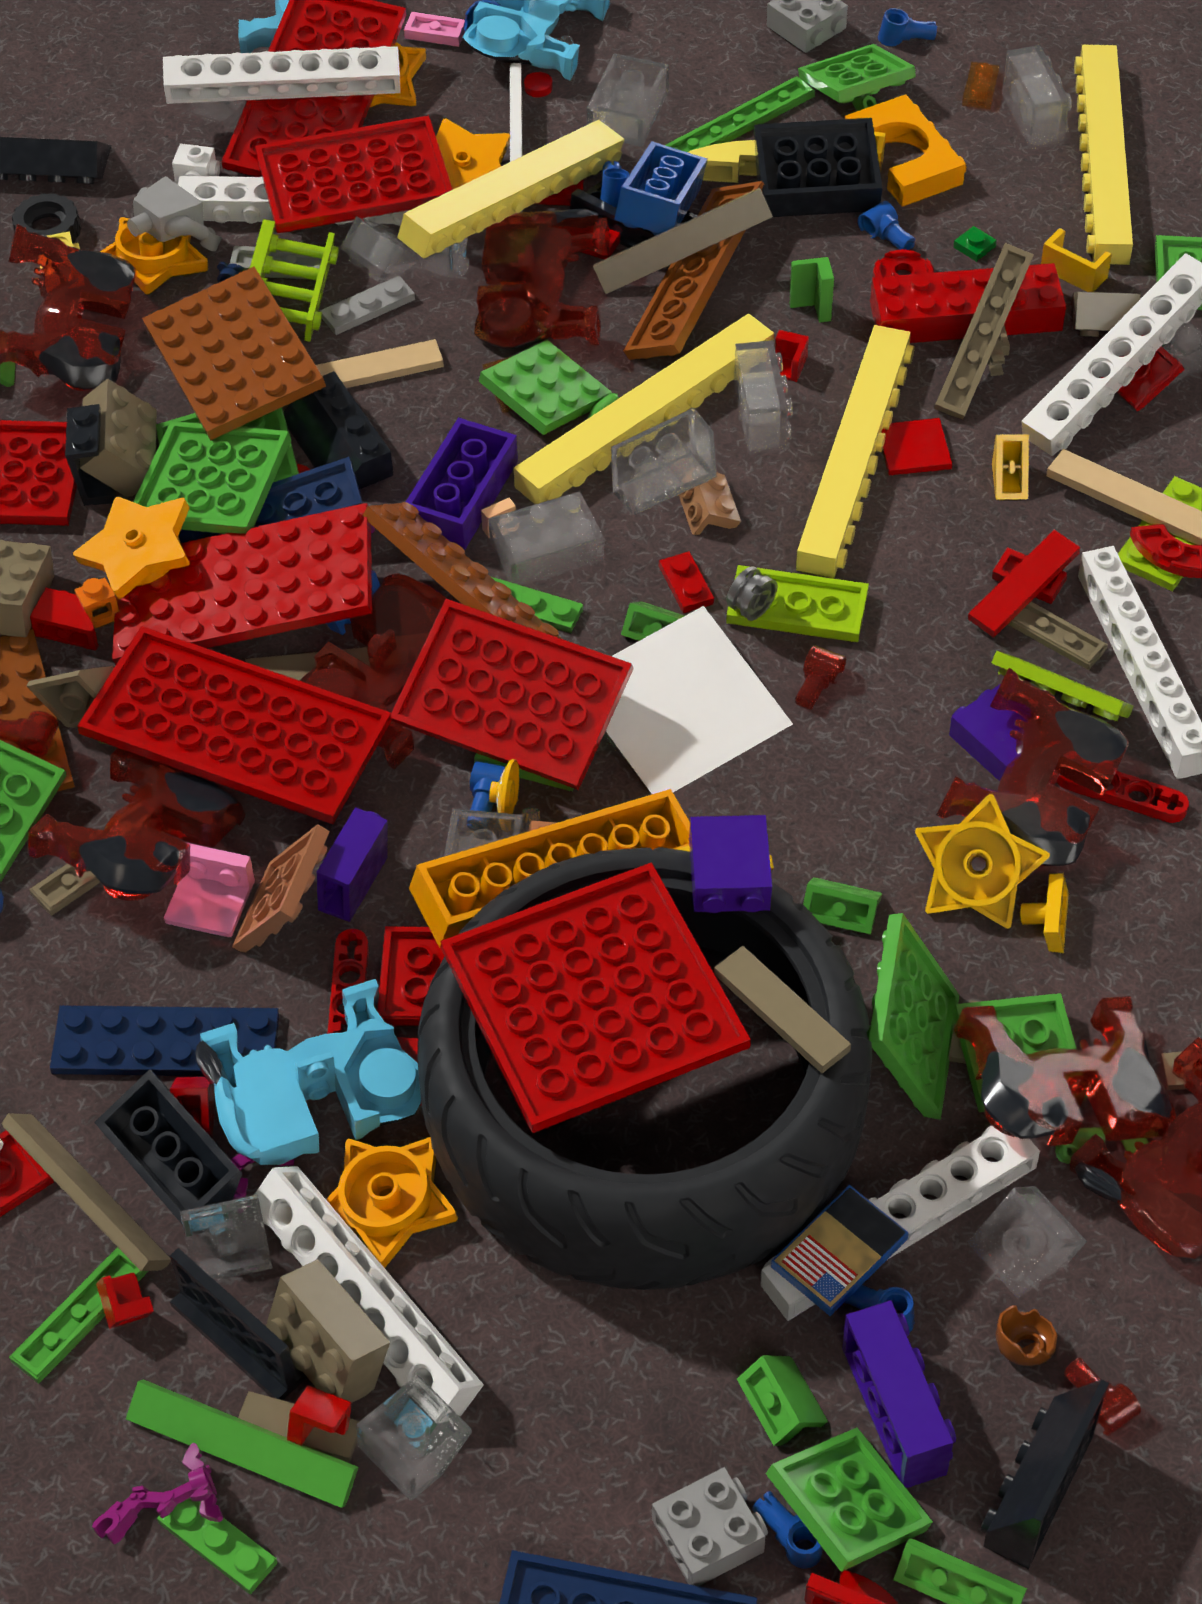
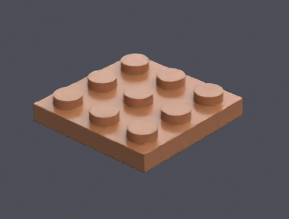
(281, 889)

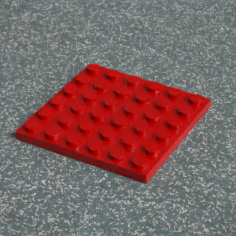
(594, 996)

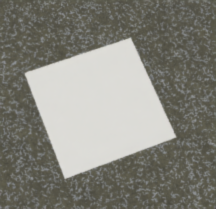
(689, 704)

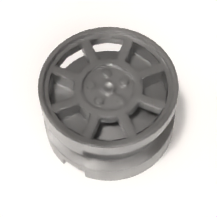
(752, 593)

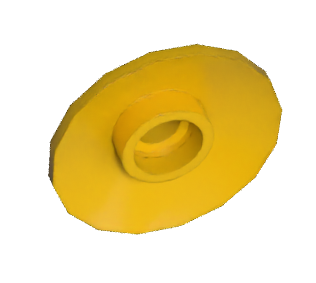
(507, 789)

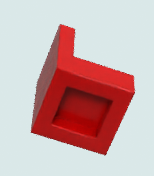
(793, 351)
(123, 1300)
(317, 1410)

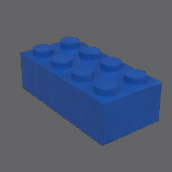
(660, 189)

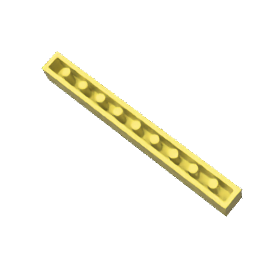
(1104, 154)
(509, 189)
(658, 399)
(854, 452)

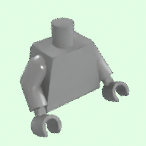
(170, 212)

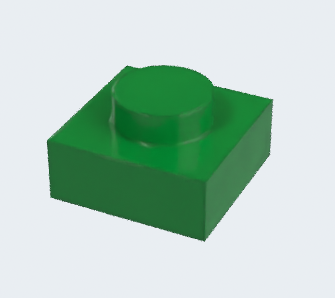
(975, 243)

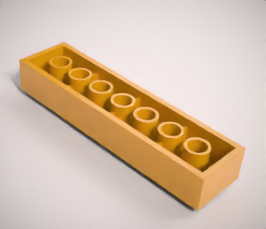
(462, 883)

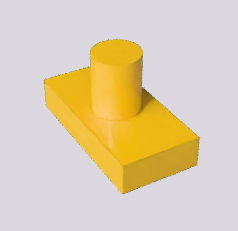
(1051, 914)

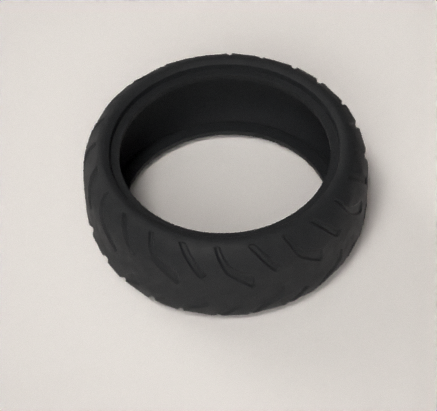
(663, 1225)

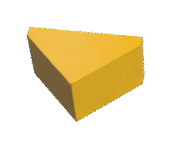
(1011, 466)

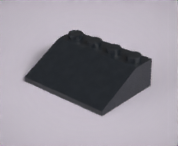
(818, 166)
(1043, 1473)

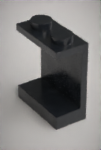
(83, 442)

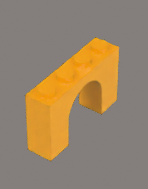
(926, 175)

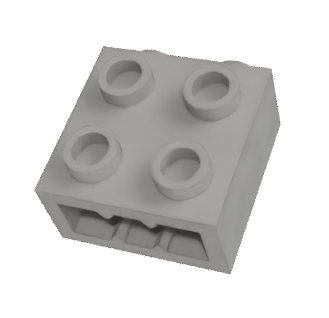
(807, 21)
(709, 1527)

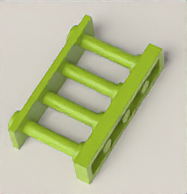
(264, 264)

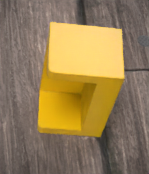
(1073, 267)

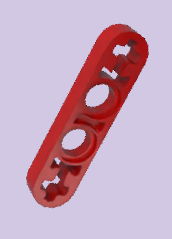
(1126, 784)
(344, 964)

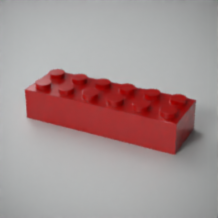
(944, 303)

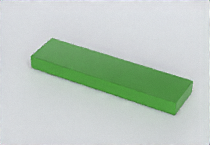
(70, 1321)

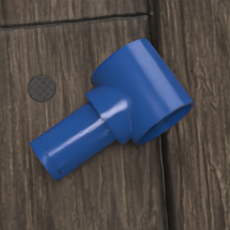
(899, 26)
(612, 181)
(883, 222)
(480, 783)
(901, 1299)
(788, 1531)

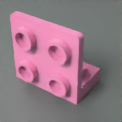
(212, 892)

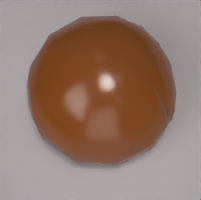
(1018, 1325)

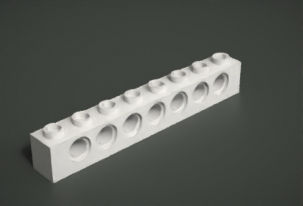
(281, 74)
(245, 200)
(1176, 296)
(1143, 660)
(923, 1216)
(316, 1231)

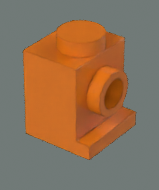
(95, 595)

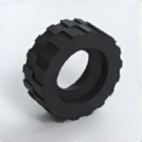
(48, 206)

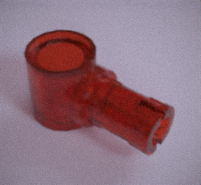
(820, 670)
(31, 734)
(1119, 1404)

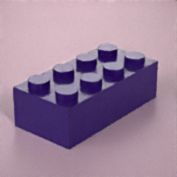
(464, 478)
(898, 1394)

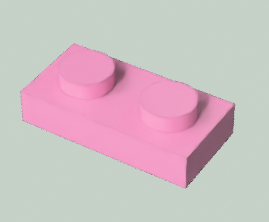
(434, 29)

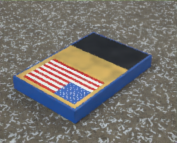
(839, 1250)

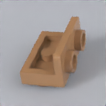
(711, 505)

